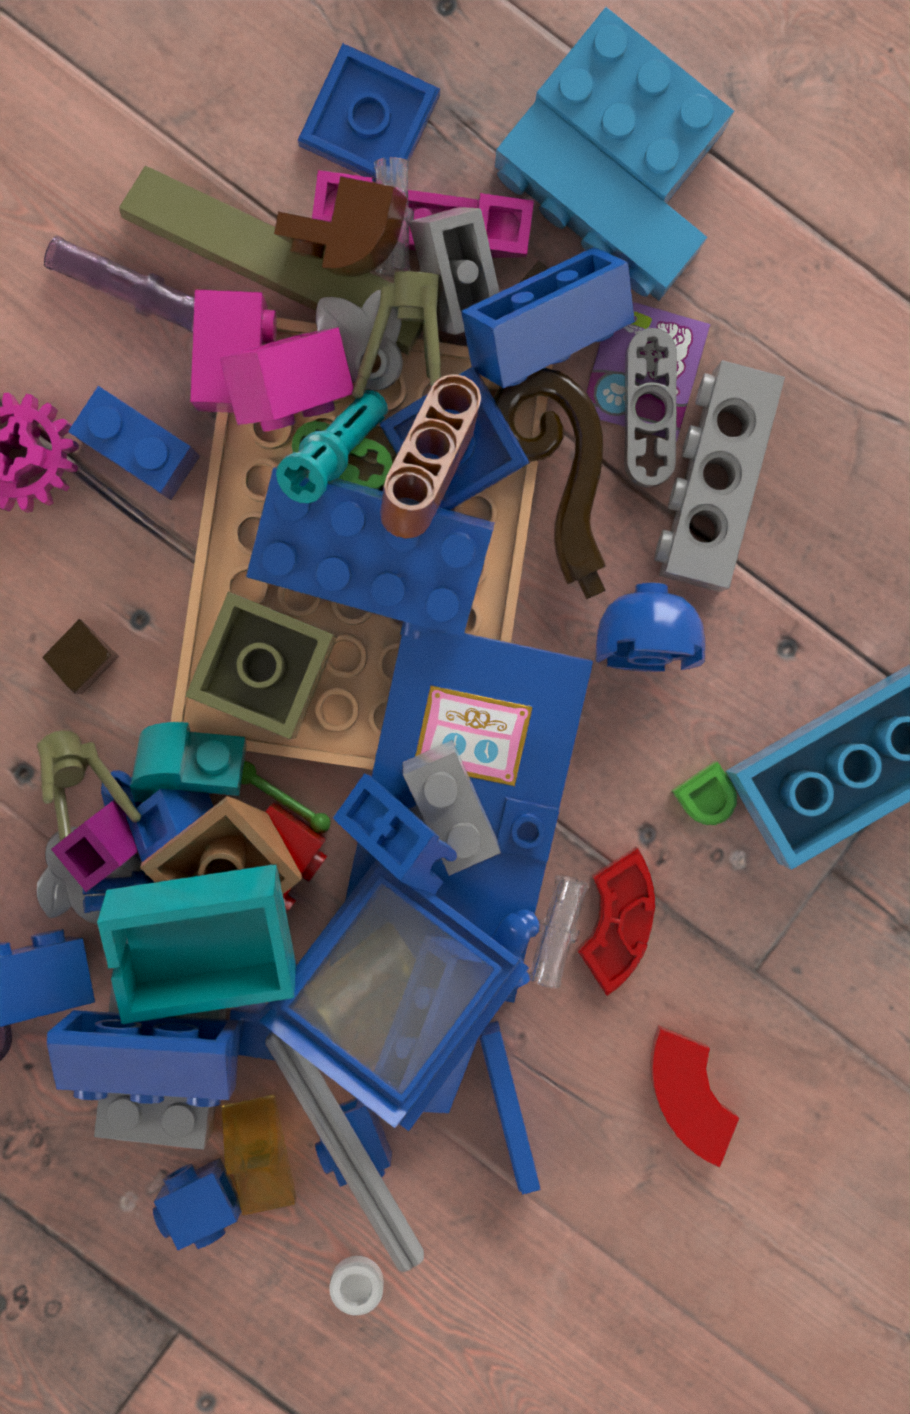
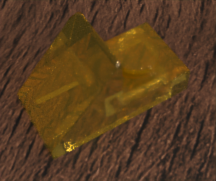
(257, 1155)

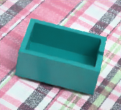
(198, 944)

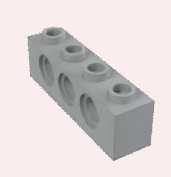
(754, 400)

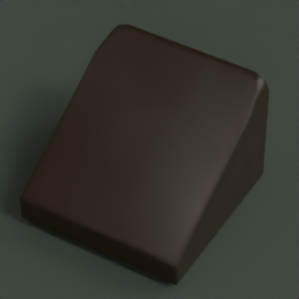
(79, 657)

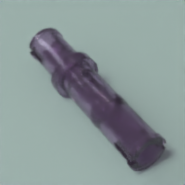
(144, 292)

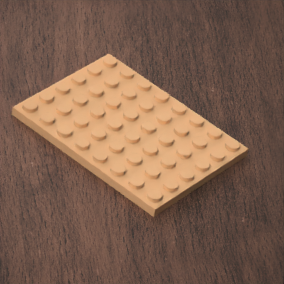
(355, 685)

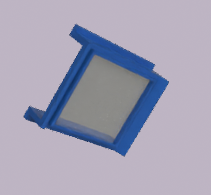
(393, 995)

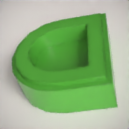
(707, 795)

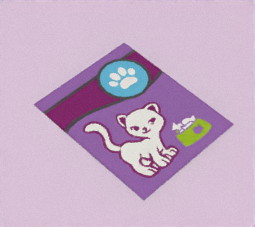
(607, 378)

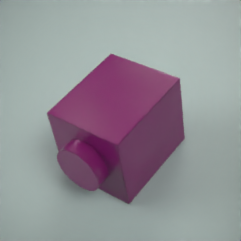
(97, 846)

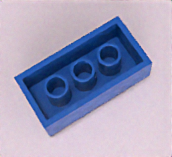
(348, 556)

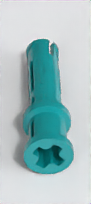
(326, 452)

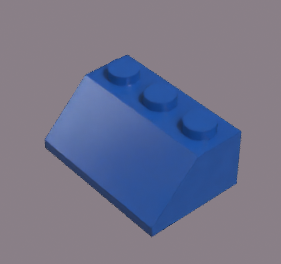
(145, 1058)

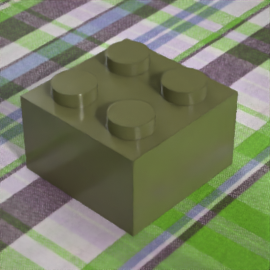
(261, 666)

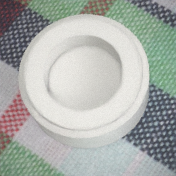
(356, 1285)

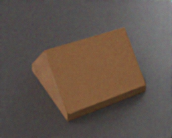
(224, 840)

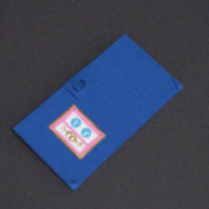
(515, 731)

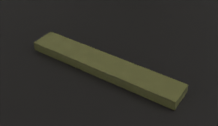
(244, 245)

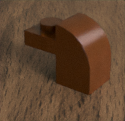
(361, 231)

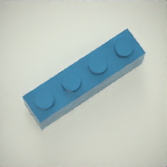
(597, 199)

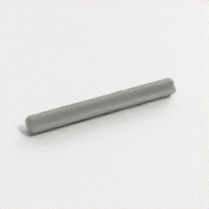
(348, 1155)

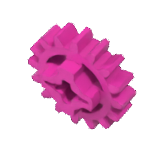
(24, 431)

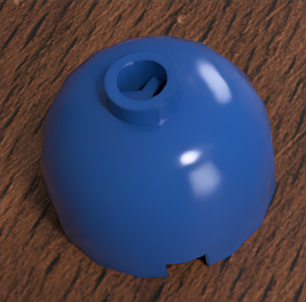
(649, 631)

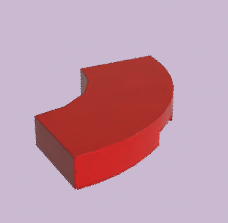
(623, 920)
(686, 1096)

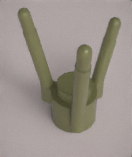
(416, 300)
(64, 765)

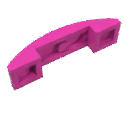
(505, 218)

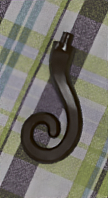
(573, 536)

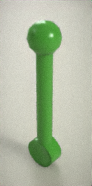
(319, 822)

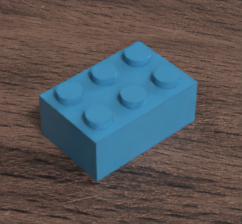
(636, 104)

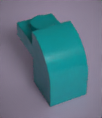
(187, 761)

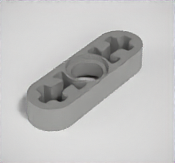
(637, 368)

